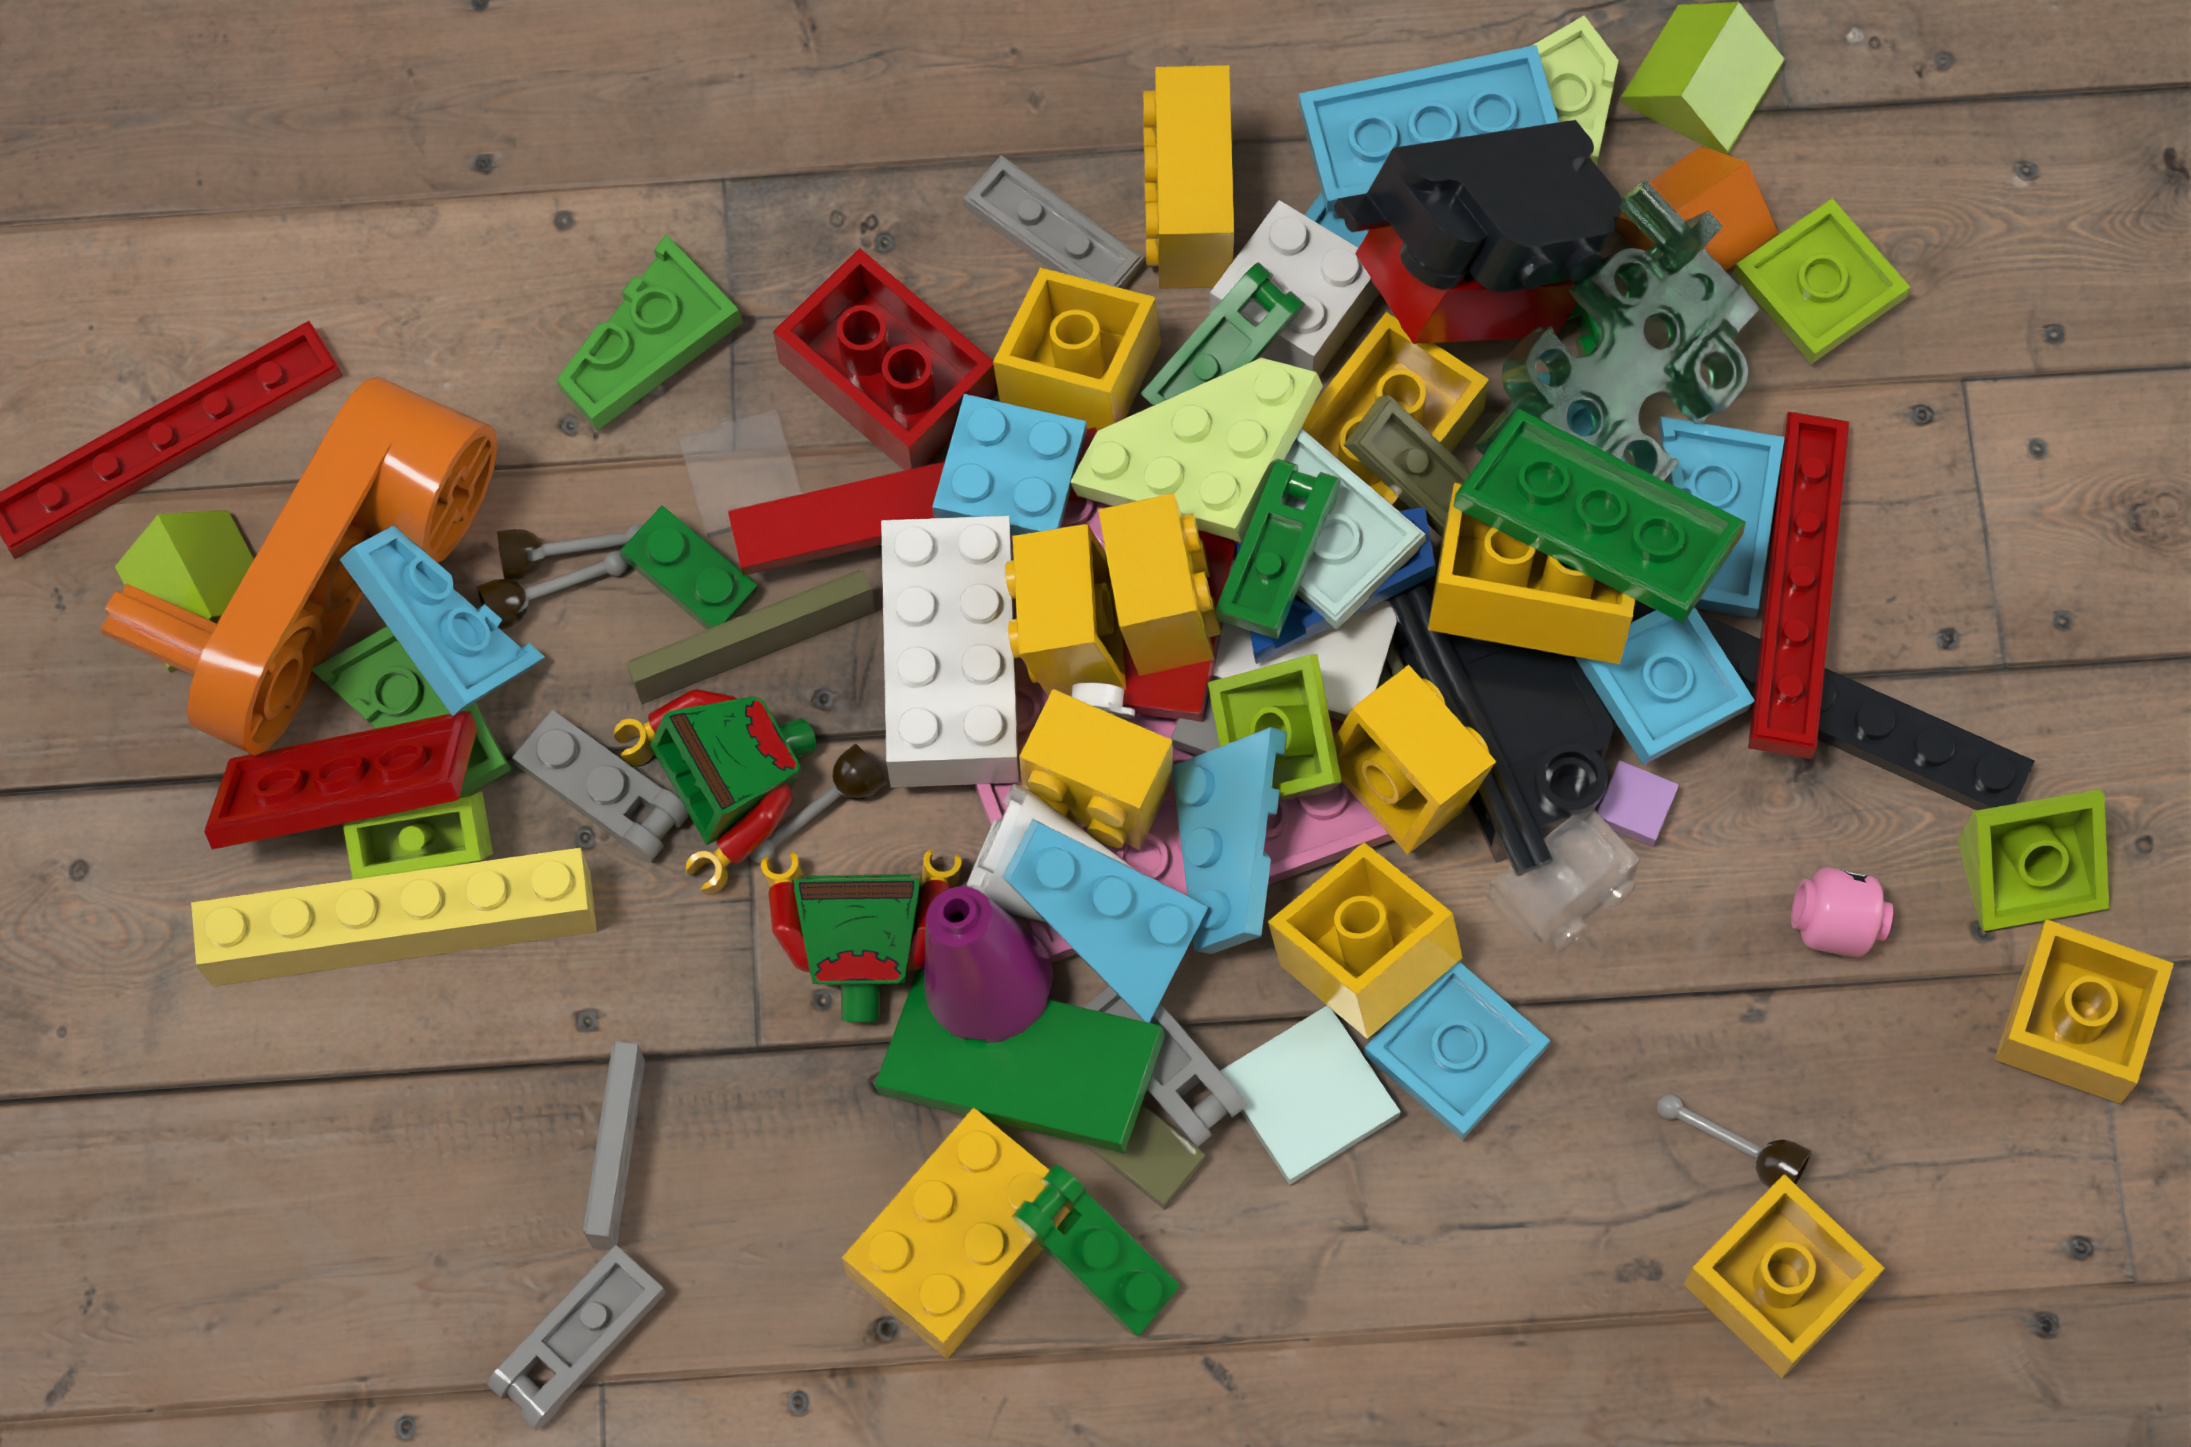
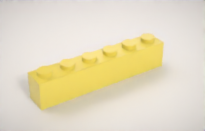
(393, 917)

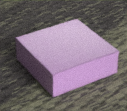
(1637, 803)

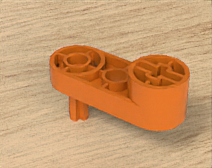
(378, 466)

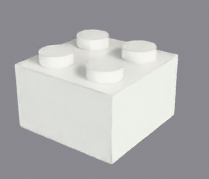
(1319, 271)

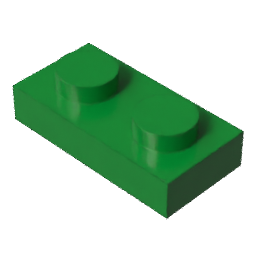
(688, 569)

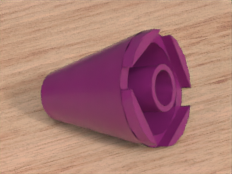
(983, 968)

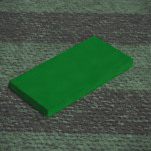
(1599, 515)
(1064, 1077)

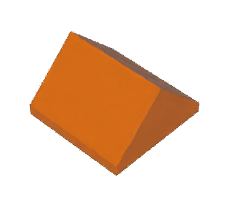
(1714, 184)

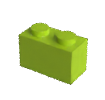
(419, 838)

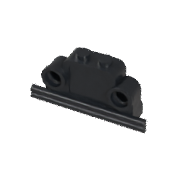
(1498, 204)
(1533, 715)

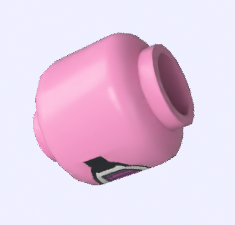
(1841, 912)

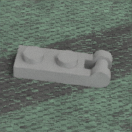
(599, 785)
(1178, 1070)
(577, 1336)

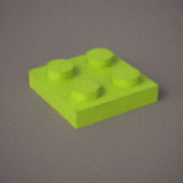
(1821, 280)

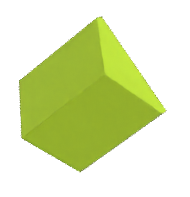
(1705, 73)
(189, 561)
(1288, 699)
(2037, 859)

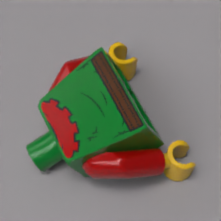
(727, 768)
(855, 927)

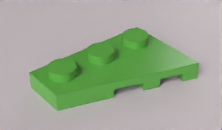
(653, 334)
(390, 690)

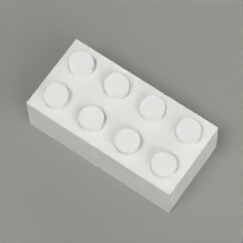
(948, 652)

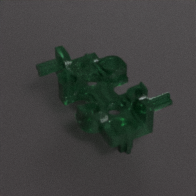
(1667, 282)

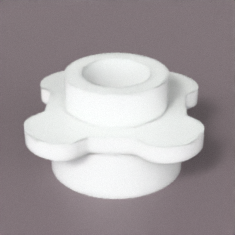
(1103, 696)

